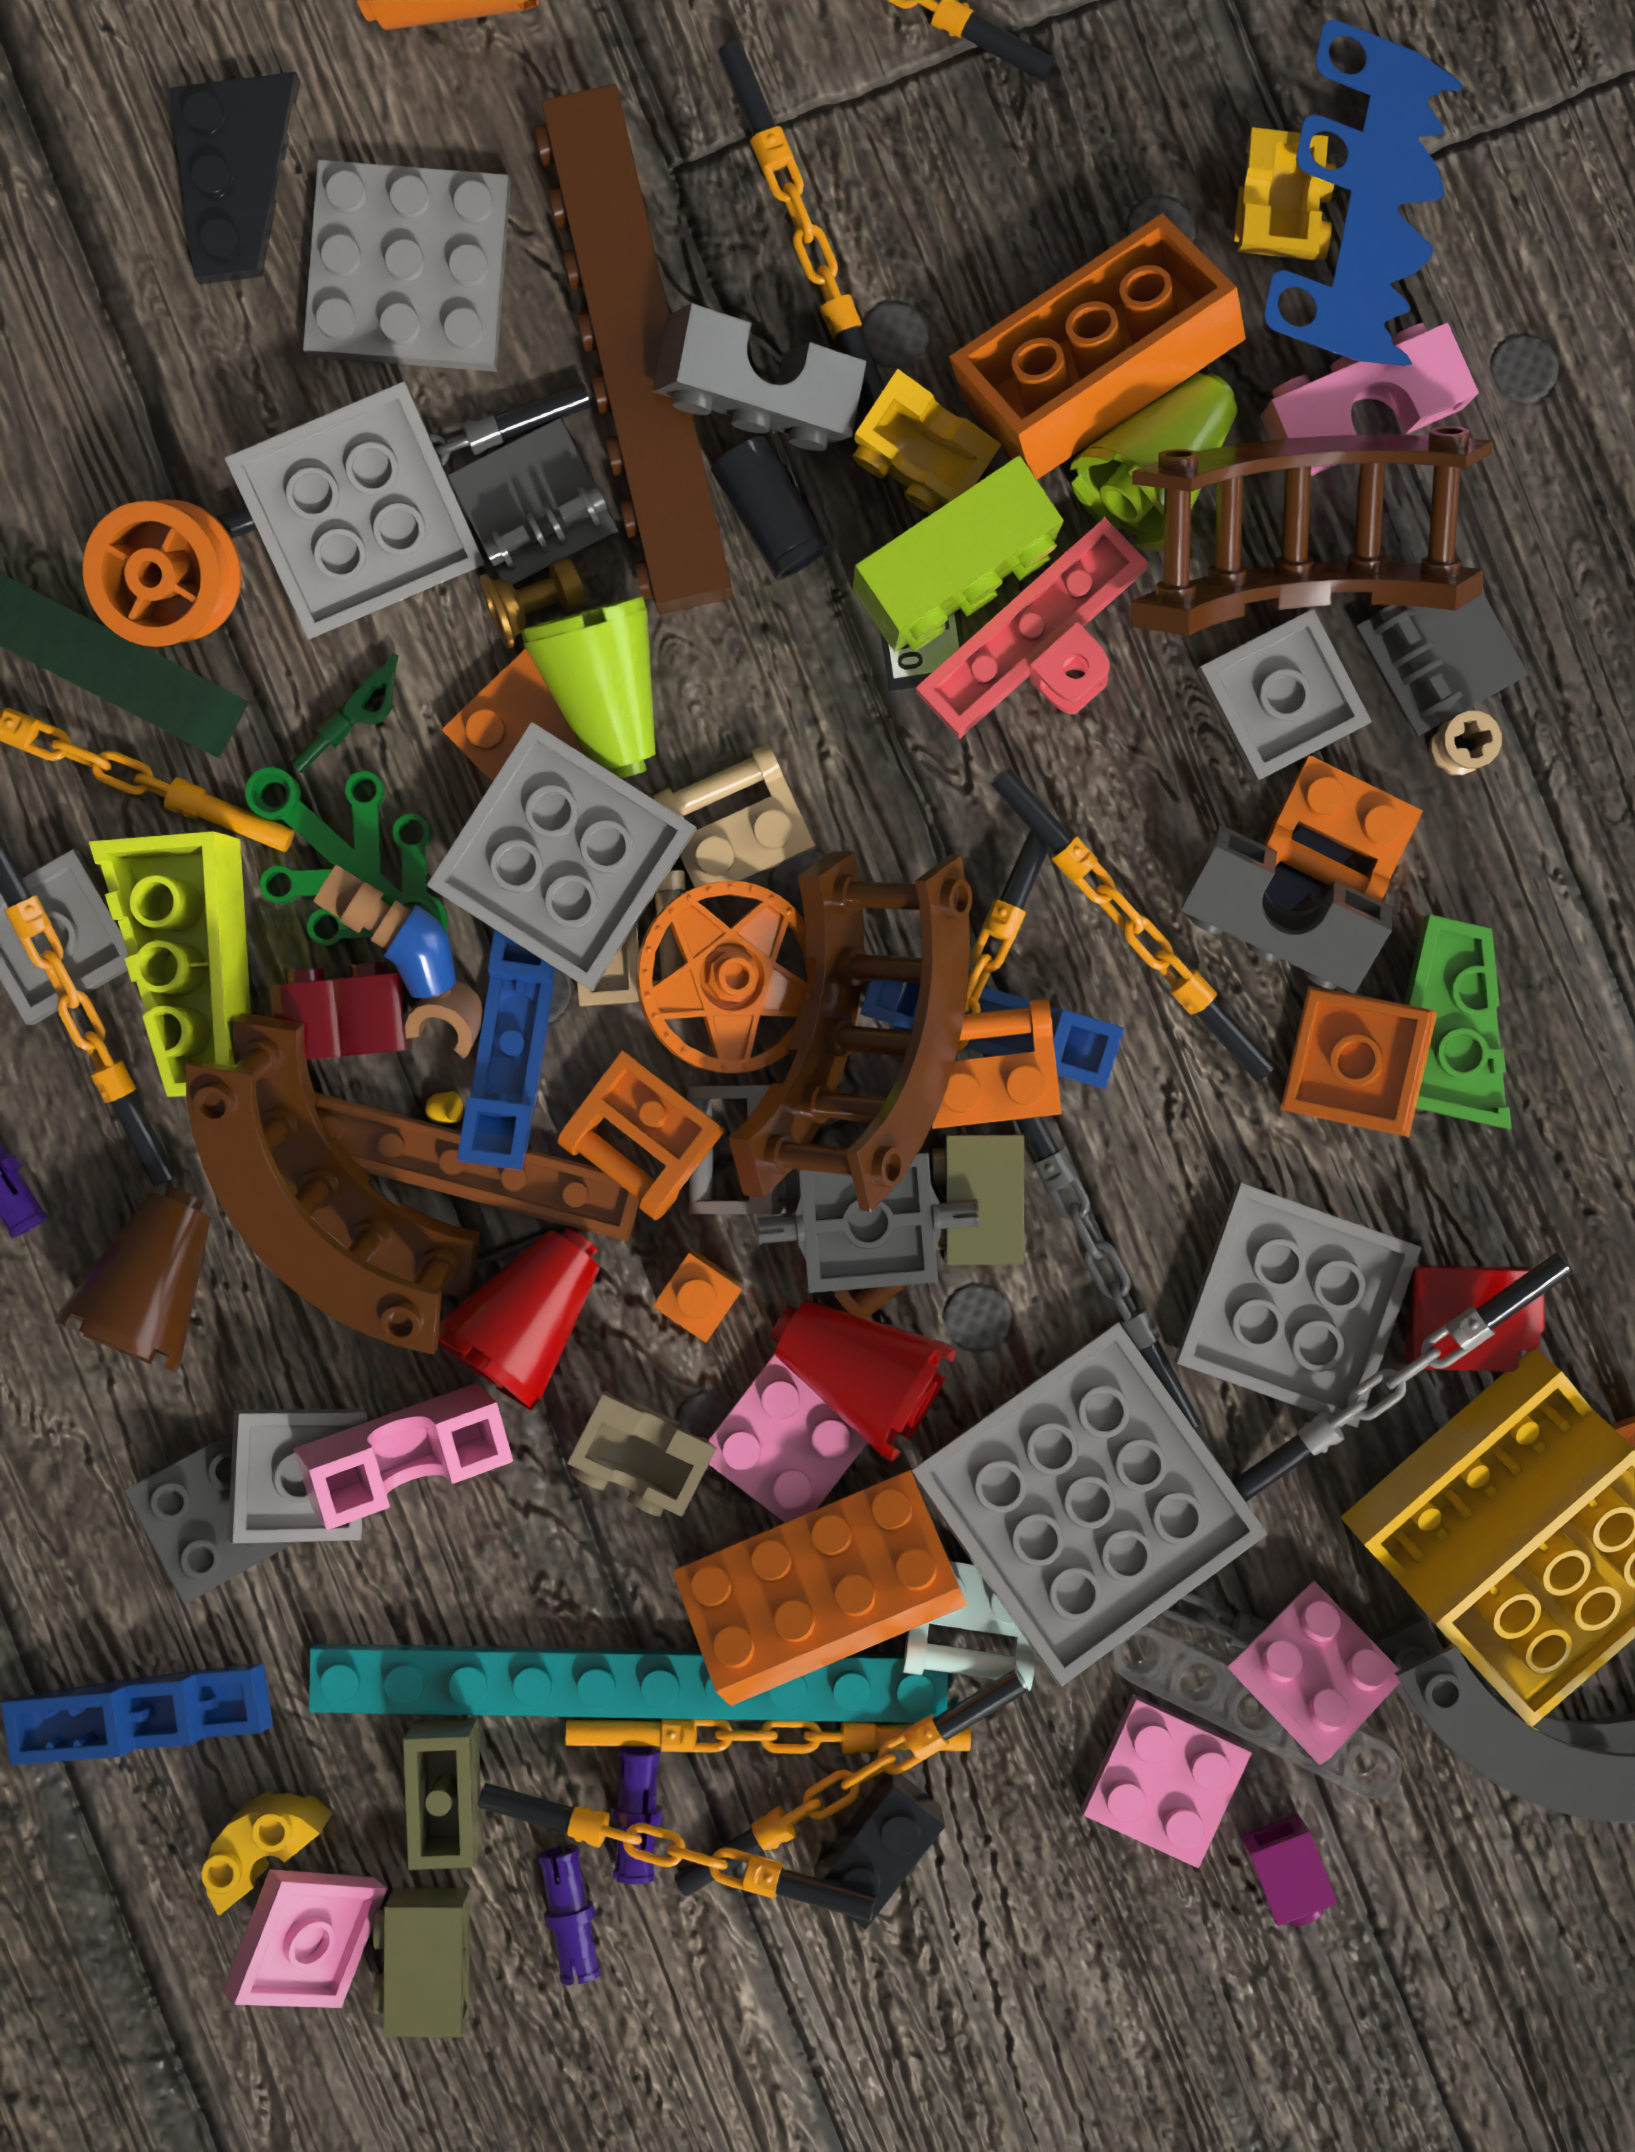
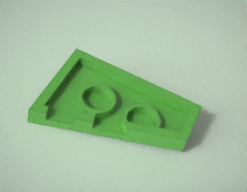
(1464, 1062)

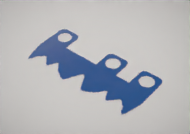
(1383, 171)

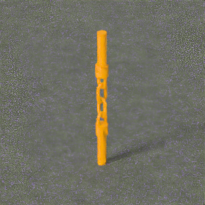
(180, 796)
(681, 1735)

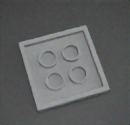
(407, 265)
(355, 510)
(562, 856)
(1296, 1302)

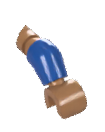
(418, 950)

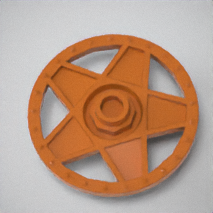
(725, 976)

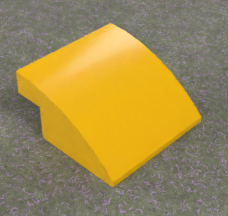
(1516, 1535)

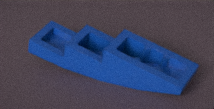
(136, 1714)

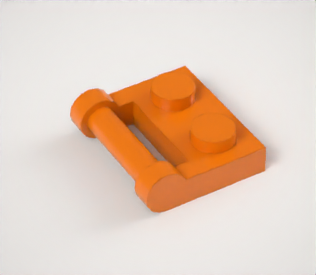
(1348, 815)
(1005, 1084)
(652, 1117)

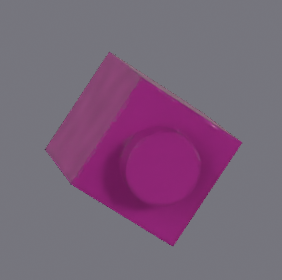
(1289, 1871)

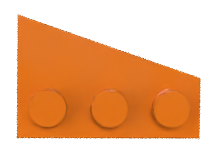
(502, 712)

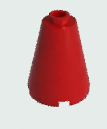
(523, 1316)
(863, 1370)

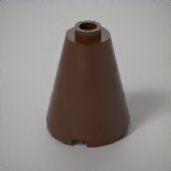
(145, 1281)

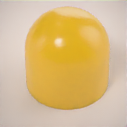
(444, 1108)

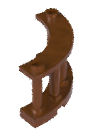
(1295, 580)
(825, 1033)
(280, 1168)

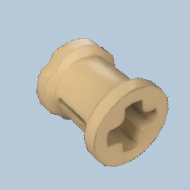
(1469, 725)

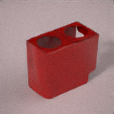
(1442, 1293)

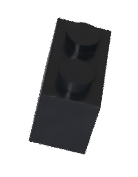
(883, 1841)

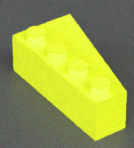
(183, 940)

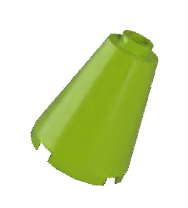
(1188, 417)
(601, 680)

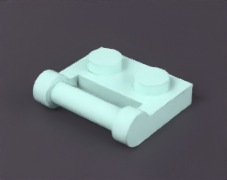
(982, 1614)

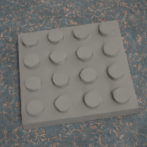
(1088, 1503)

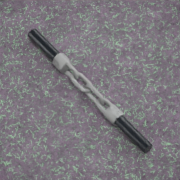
(1468, 1331)

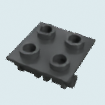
(533, 503)
(1441, 658)
(188, 1521)

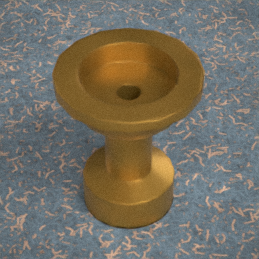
(510, 605)

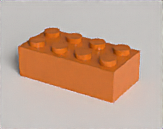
(1099, 346)
(818, 1588)

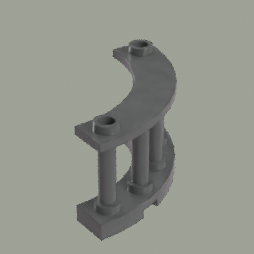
(1556, 1763)

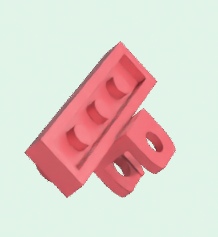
(1039, 636)

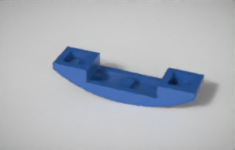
(1082, 1044)
(508, 1057)

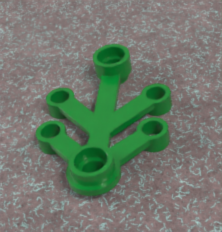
(361, 861)

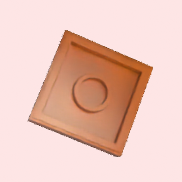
(1359, 1061)

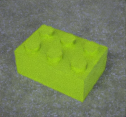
(958, 556)

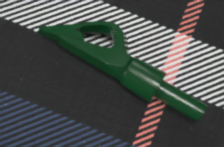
(341, 721)

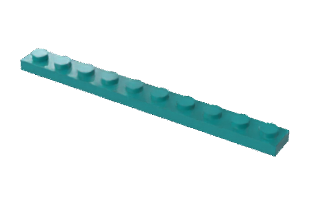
(604, 1685)

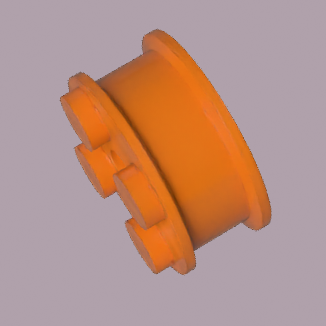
(196, 565)

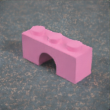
(1418, 393)
(444, 1436)

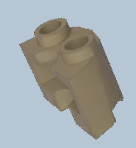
(641, 1452)

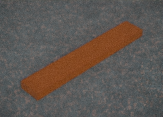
(427, 1157)

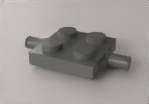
(865, 1248)

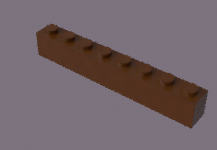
(626, 324)

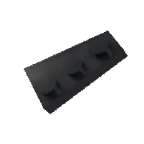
(229, 169)

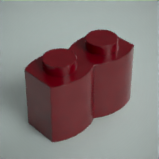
(347, 1013)

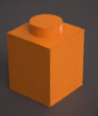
(698, 1295)

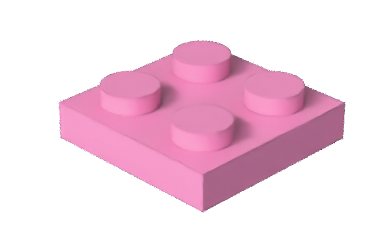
(784, 1443)
(1316, 1672)
(1166, 1781)
(304, 1939)

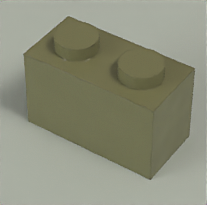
(993, 1173)
(442, 1793)
(424, 1962)

